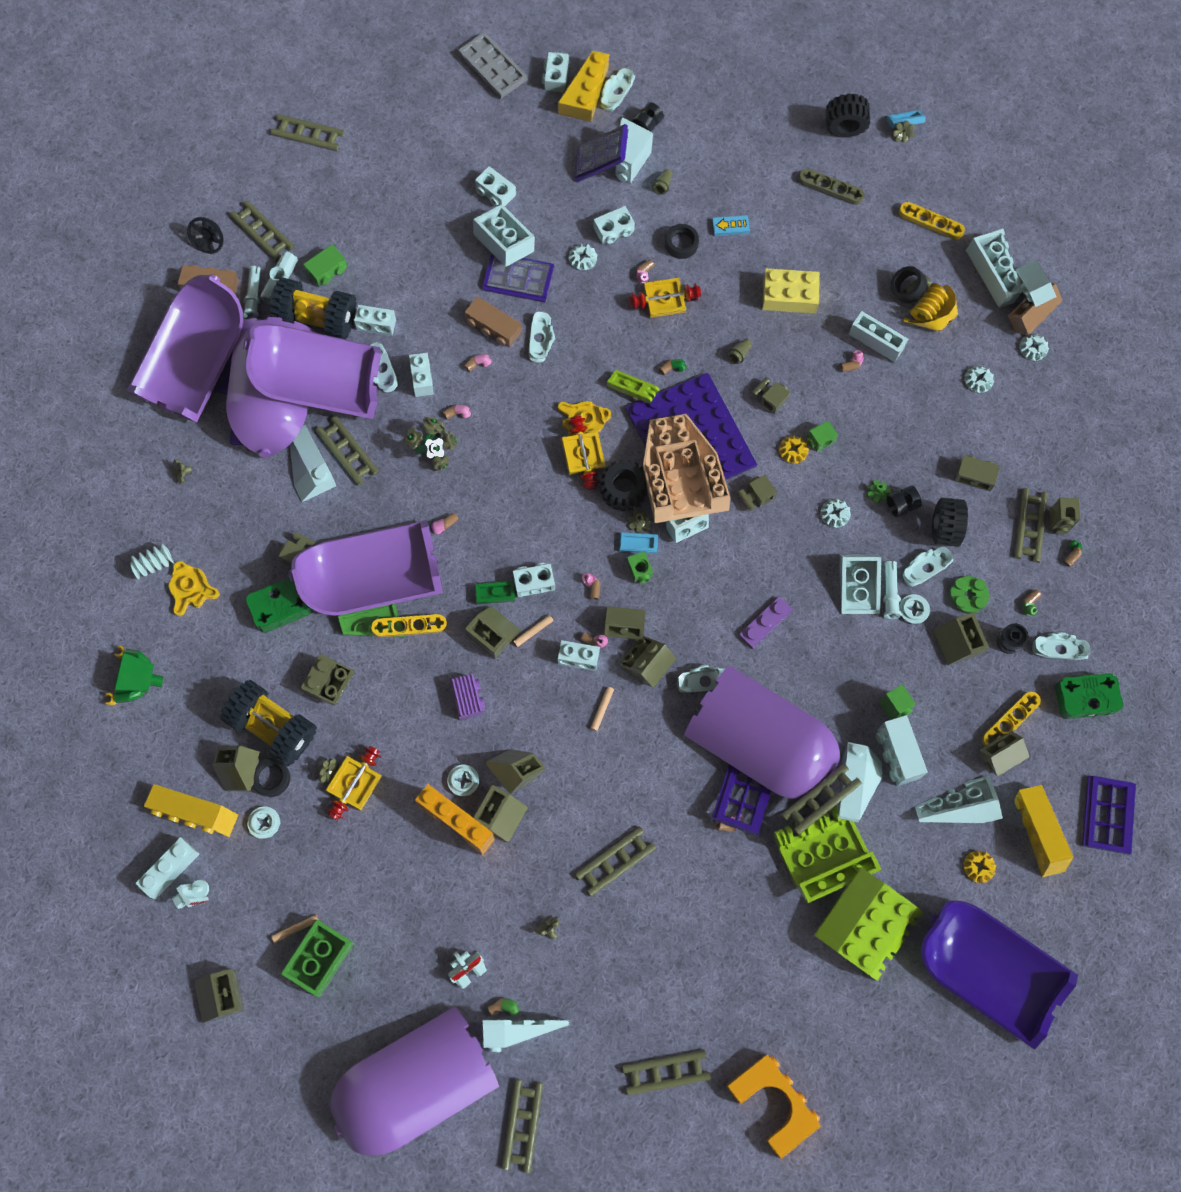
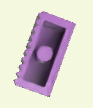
(467, 697)

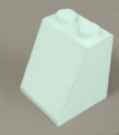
(637, 151)

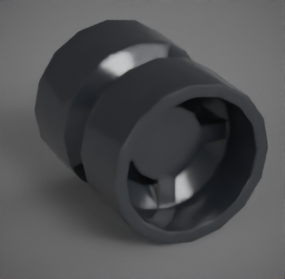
(649, 116)
(906, 500)
(1012, 638)

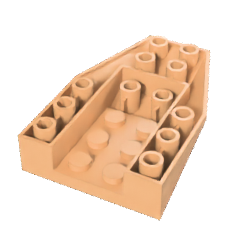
(682, 471)

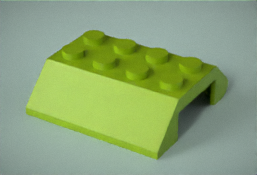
(824, 855)
(868, 923)

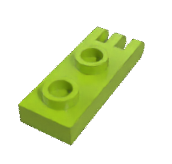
(632, 386)

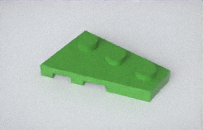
(360, 622)

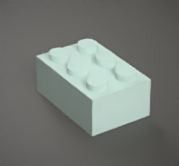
(503, 235)
(901, 751)

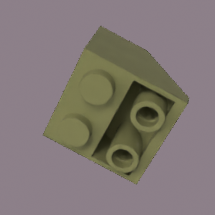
(492, 631)
(961, 639)
(648, 661)
(327, 680)
(236, 767)
(515, 769)
(500, 813)
(219, 995)

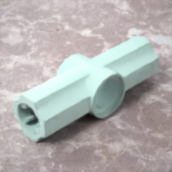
(283, 269)

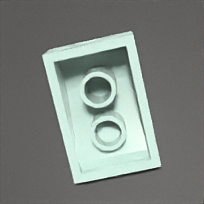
(860, 583)

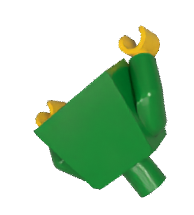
(133, 677)

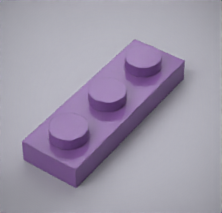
(765, 622)

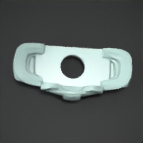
(623, 80)
(541, 325)
(386, 380)
(938, 559)
(1074, 648)
(690, 681)

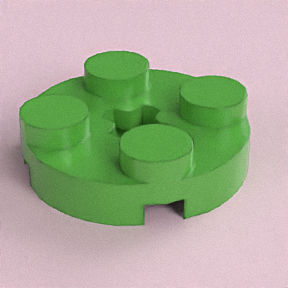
(977, 587)

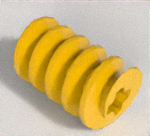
(930, 303)

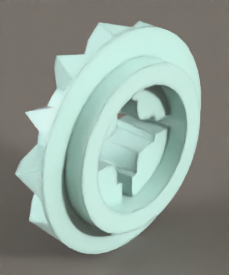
(585, 263)
(1032, 353)
(979, 386)
(833, 520)
(920, 603)
(457, 773)
(263, 813)

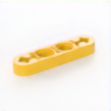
(932, 219)
(408, 623)
(1010, 719)

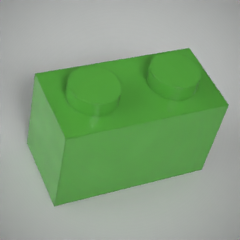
(325, 265)
(897, 703)

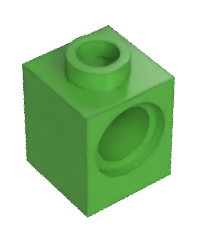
(822, 436)
(639, 560)

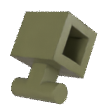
(773, 397)
(759, 490)
(290, 549)

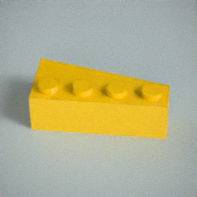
(584, 91)
(190, 810)
(1043, 831)

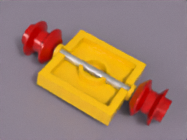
(665, 297)
(583, 452)
(353, 783)

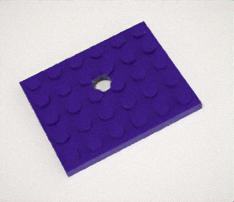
(708, 412)

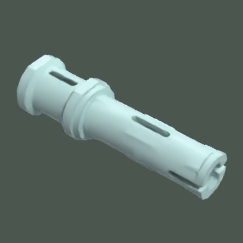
(251, 299)
(891, 598)

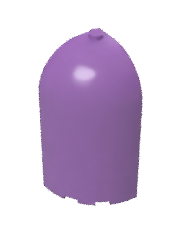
(190, 347)
(313, 369)
(258, 420)
(367, 570)
(764, 736)
(410, 1086)

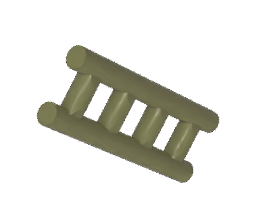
(313, 140)
(262, 220)
(348, 439)
(1022, 532)
(819, 811)
(619, 849)
(659, 1084)
(529, 1137)

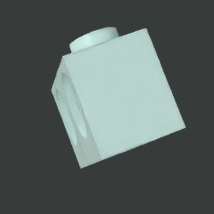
(556, 72)
(497, 185)
(611, 221)
(375, 320)
(421, 374)
(686, 527)
(534, 585)
(578, 655)

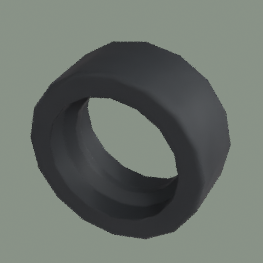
(677, 252)
(917, 291)
(282, 786)

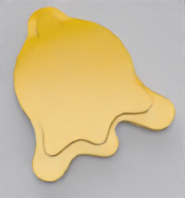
(594, 415)
(189, 586)

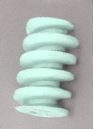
(151, 561)

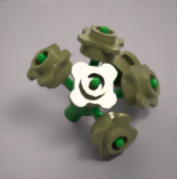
(432, 447)

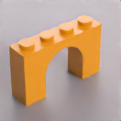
(467, 827)
(801, 1120)

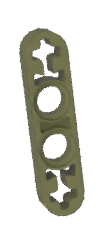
(832, 185)

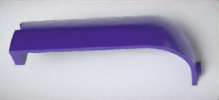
(996, 970)

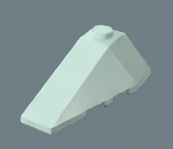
(308, 466)
(868, 769)
(971, 805)
(505, 1033)

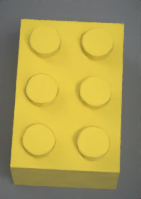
(790, 290)

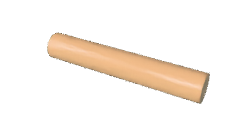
(532, 631)
(602, 708)
(294, 929)

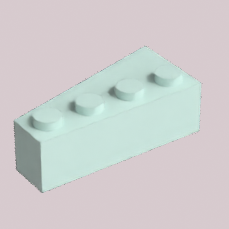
(995, 266)

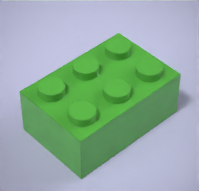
(318, 958)

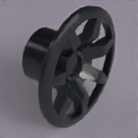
(207, 233)

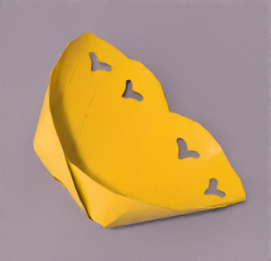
(944, 316)

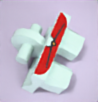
(191, 894)
(472, 963)

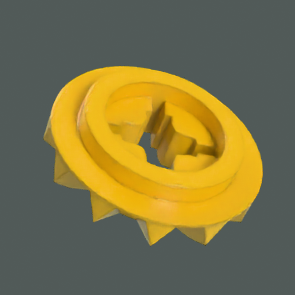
(792, 456)
(971, 869)

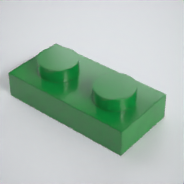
(495, 592)

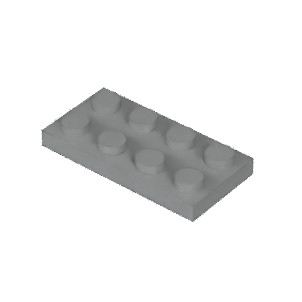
(492, 65)

